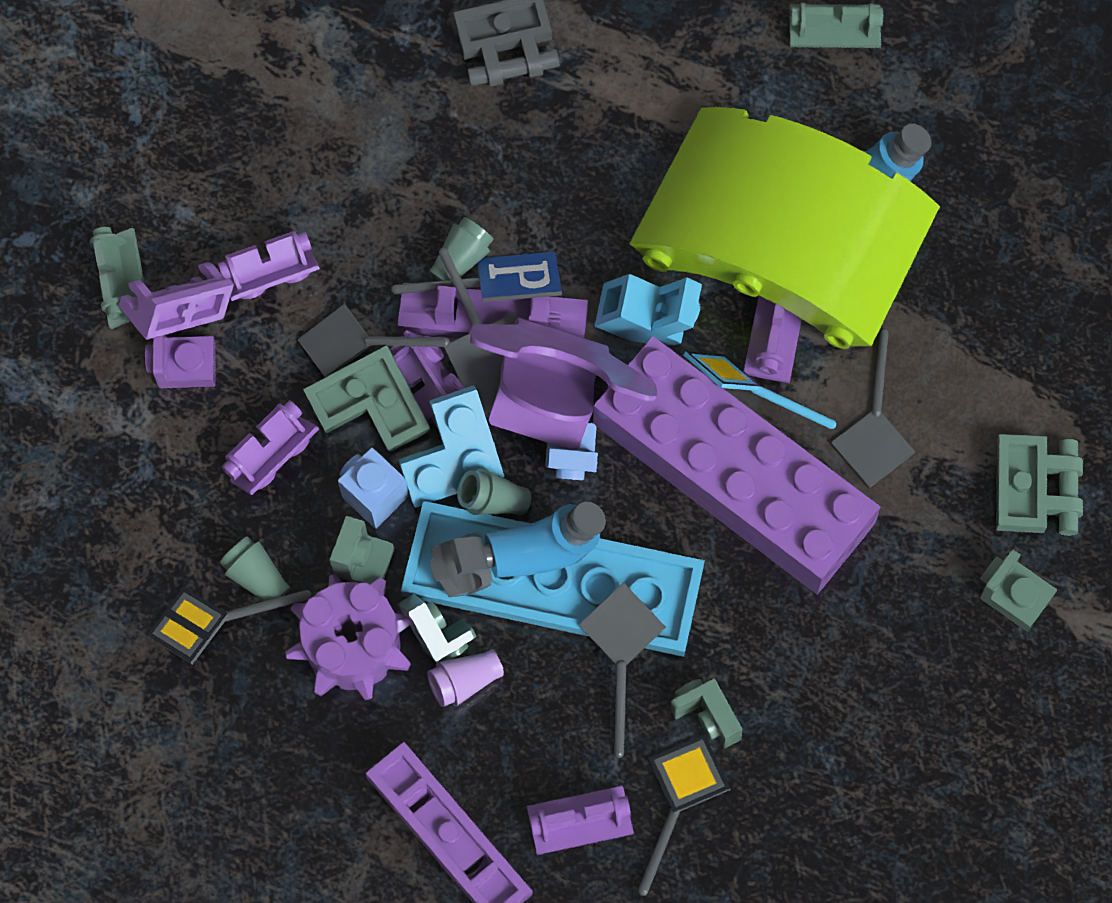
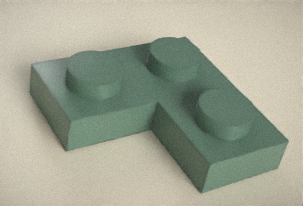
(371, 387)

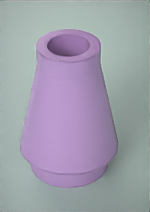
(462, 677)

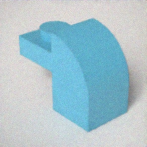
(643, 310)

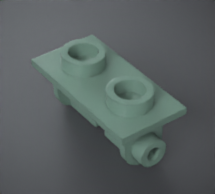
(835, 25)
(118, 265)

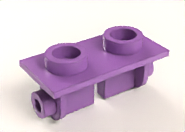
(288, 262)
(772, 342)
(425, 365)
(255, 464)
(580, 820)

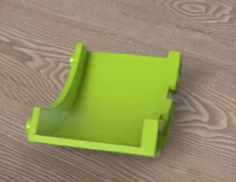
(787, 221)

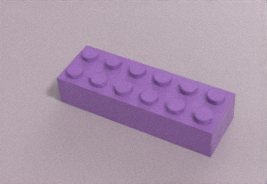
(738, 467)

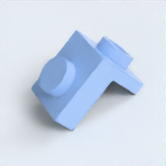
(574, 463)

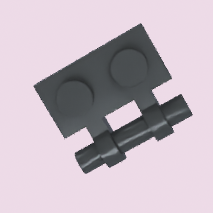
(501, 28)

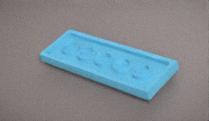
(566, 595)

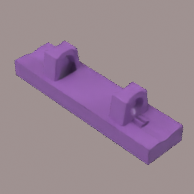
(433, 312)
(445, 829)

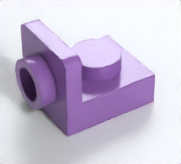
(182, 361)

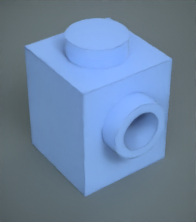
(372, 487)

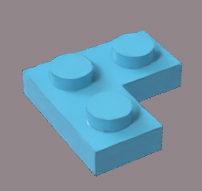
(465, 447)

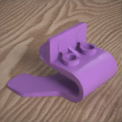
(551, 379)

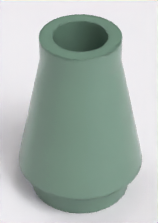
(466, 245)
(489, 494)
(254, 570)

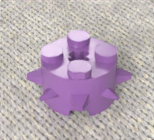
(323, 644)

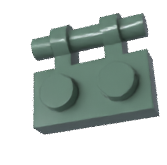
(1022, 484)

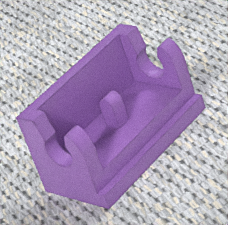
(178, 306)

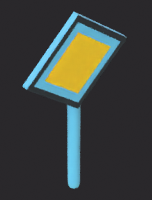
(729, 375)

